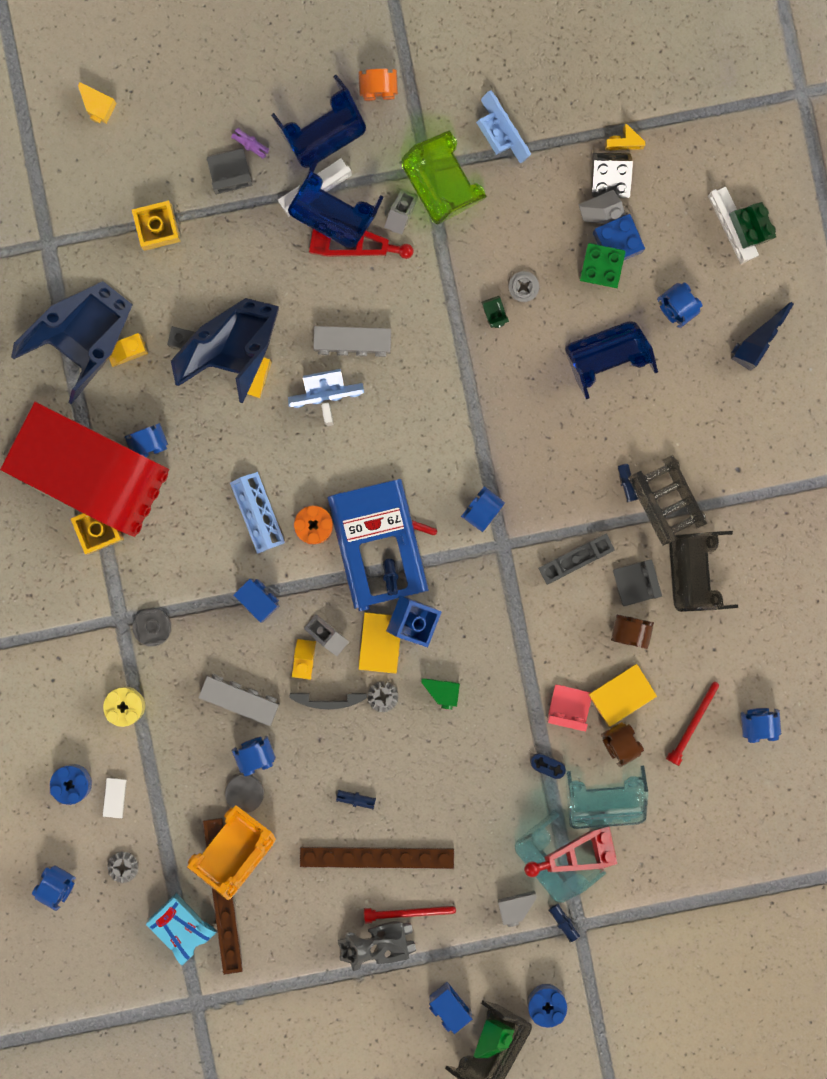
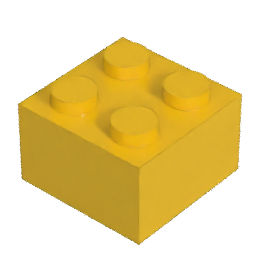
(156, 225)
(94, 534)

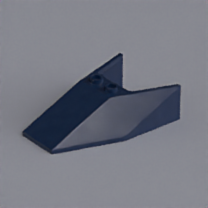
(81, 329)
(229, 342)

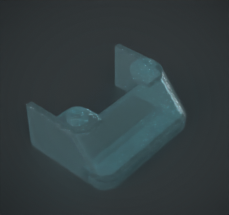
(607, 805)
(531, 848)

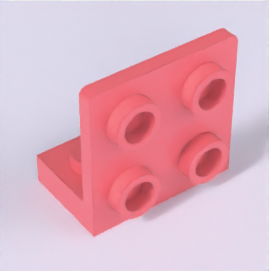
(569, 708)

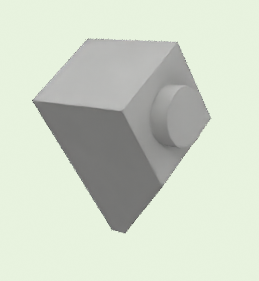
(602, 208)
(401, 212)
(326, 635)
(515, 908)

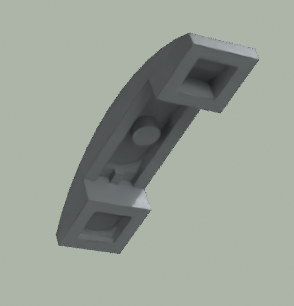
(576, 559)
(304, 699)

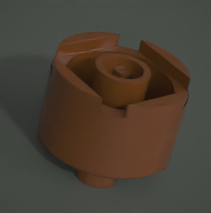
(632, 631)
(622, 744)

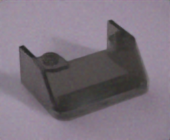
(691, 572)
(499, 1064)

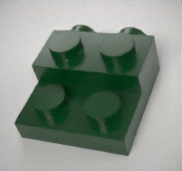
(753, 225)

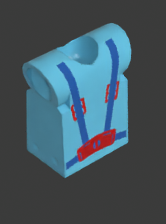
(180, 928)

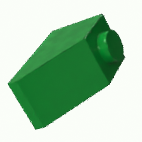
(443, 692)
(493, 1039)

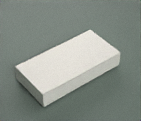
(327, 414)
(114, 797)

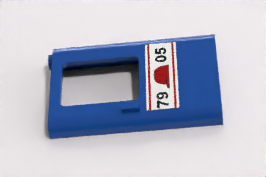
(370, 516)

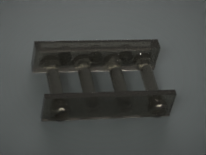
(649, 500)

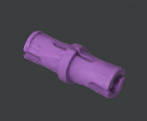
(250, 143)

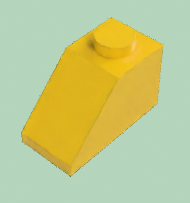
(96, 103)
(128, 349)
(260, 378)

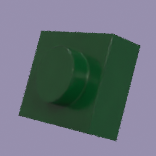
(495, 312)

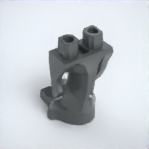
(392, 940)

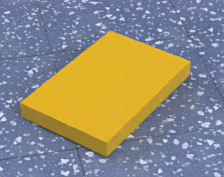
(378, 647)
(622, 695)

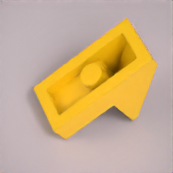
(631, 141)
(303, 659)

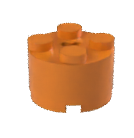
(378, 84)
(324, 524)

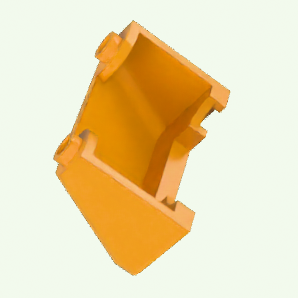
(232, 853)

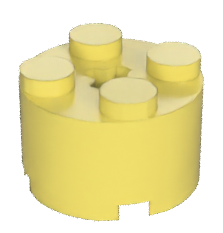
(115, 714)

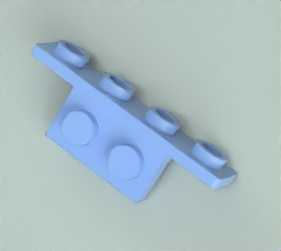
(500, 130)
(324, 387)

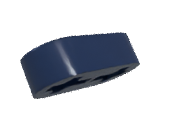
(549, 761)

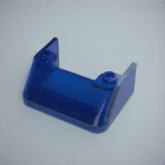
(326, 133)
(330, 214)
(607, 351)

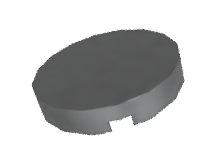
(152, 627)
(244, 792)

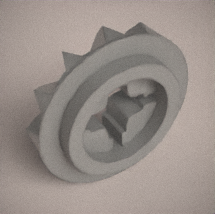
(523, 277)
(387, 688)
(129, 861)

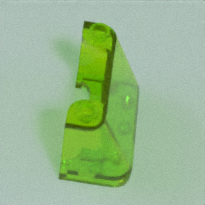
(440, 178)

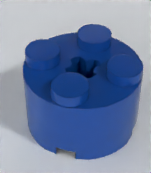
(679, 304)
(147, 440)
(483, 509)
(761, 724)
(254, 755)
(60, 789)
(54, 887)
(557, 1009)

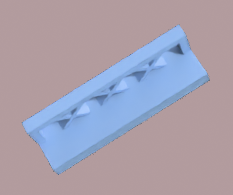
(254, 513)

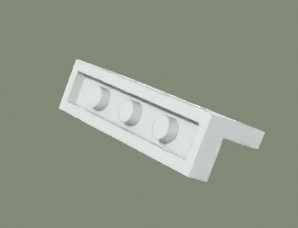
(331, 177)
(723, 206)

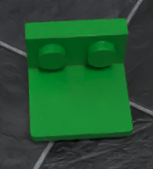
(602, 265)

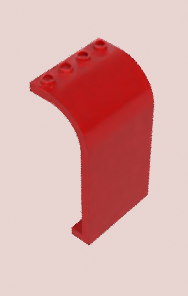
(85, 470)

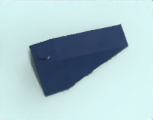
(754, 347)

